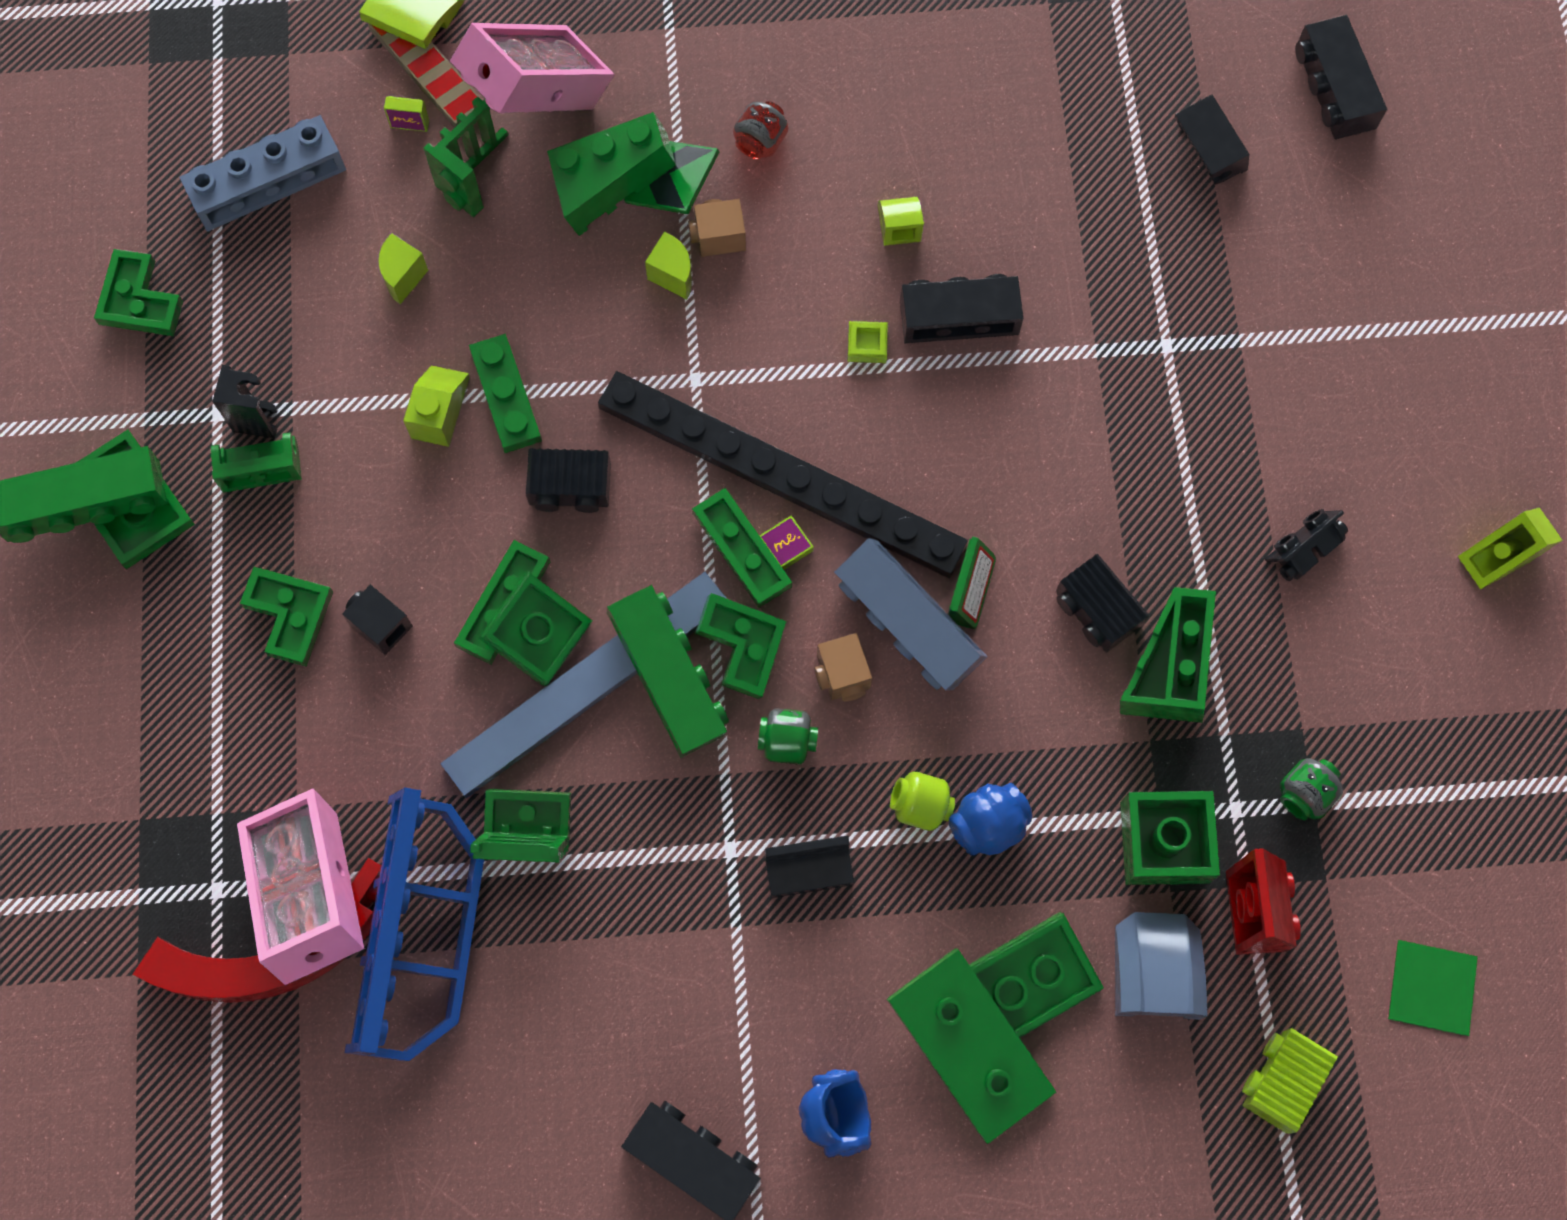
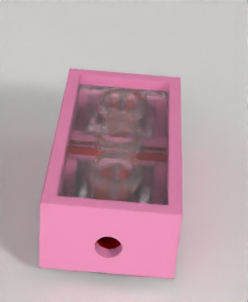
(531, 67)
(299, 887)

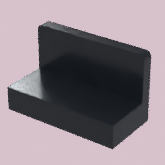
(809, 866)

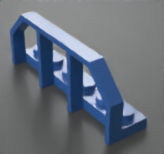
(386, 941)

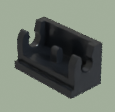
(1214, 139)
(239, 407)

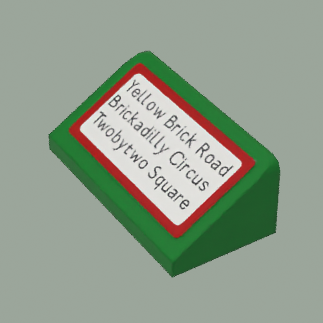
(972, 584)

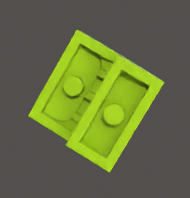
(411, 19)

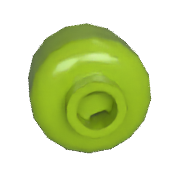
(922, 801)

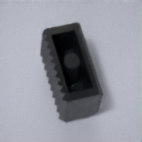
(568, 479)
(1100, 604)

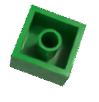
(1169, 838)

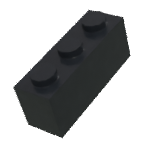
(1340, 77)
(961, 309)
(692, 1160)

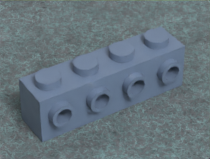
(263, 173)
(910, 615)

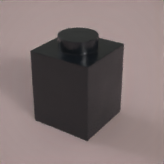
(376, 619)

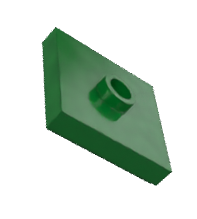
(535, 629)

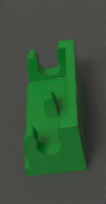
(256, 464)

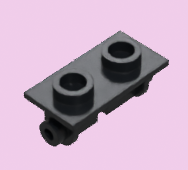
(1319, 532)

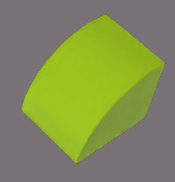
(900, 220)
(670, 266)
(401, 267)

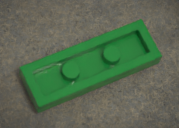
(505, 393)
(742, 547)
(516, 562)

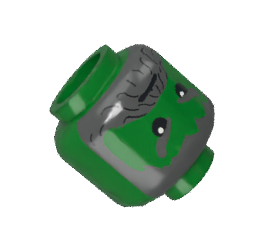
(787, 736)
(1311, 789)

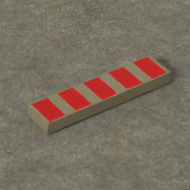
(431, 73)

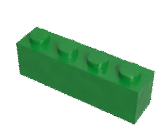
(80, 494)
(667, 671)

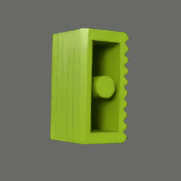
(1288, 1080)

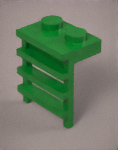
(445, 160)
(524, 826)

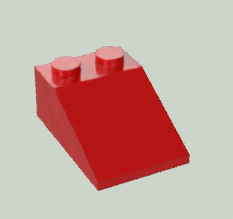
(1262, 904)

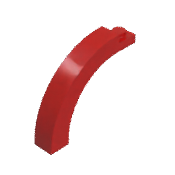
(240, 978)

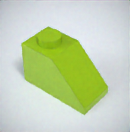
(436, 405)
(1510, 547)

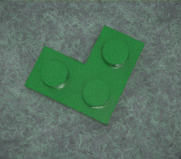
(129, 303)
(298, 609)
(750, 634)

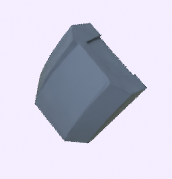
(1159, 967)

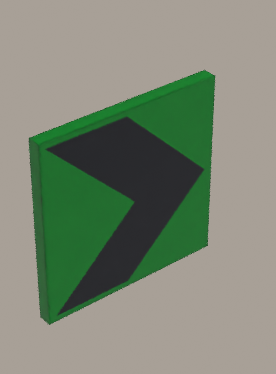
(681, 184)

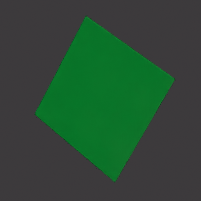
(1433, 987)

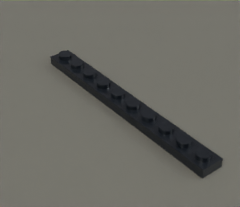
(783, 474)

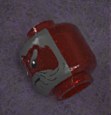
(760, 129)

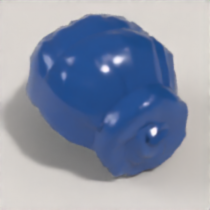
(991, 819)
(836, 1113)

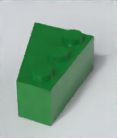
(608, 167)
(1175, 665)

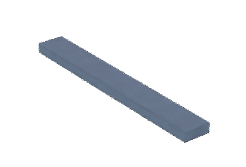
(563, 699)

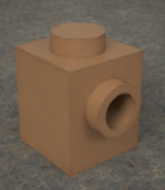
(718, 227)
(843, 668)

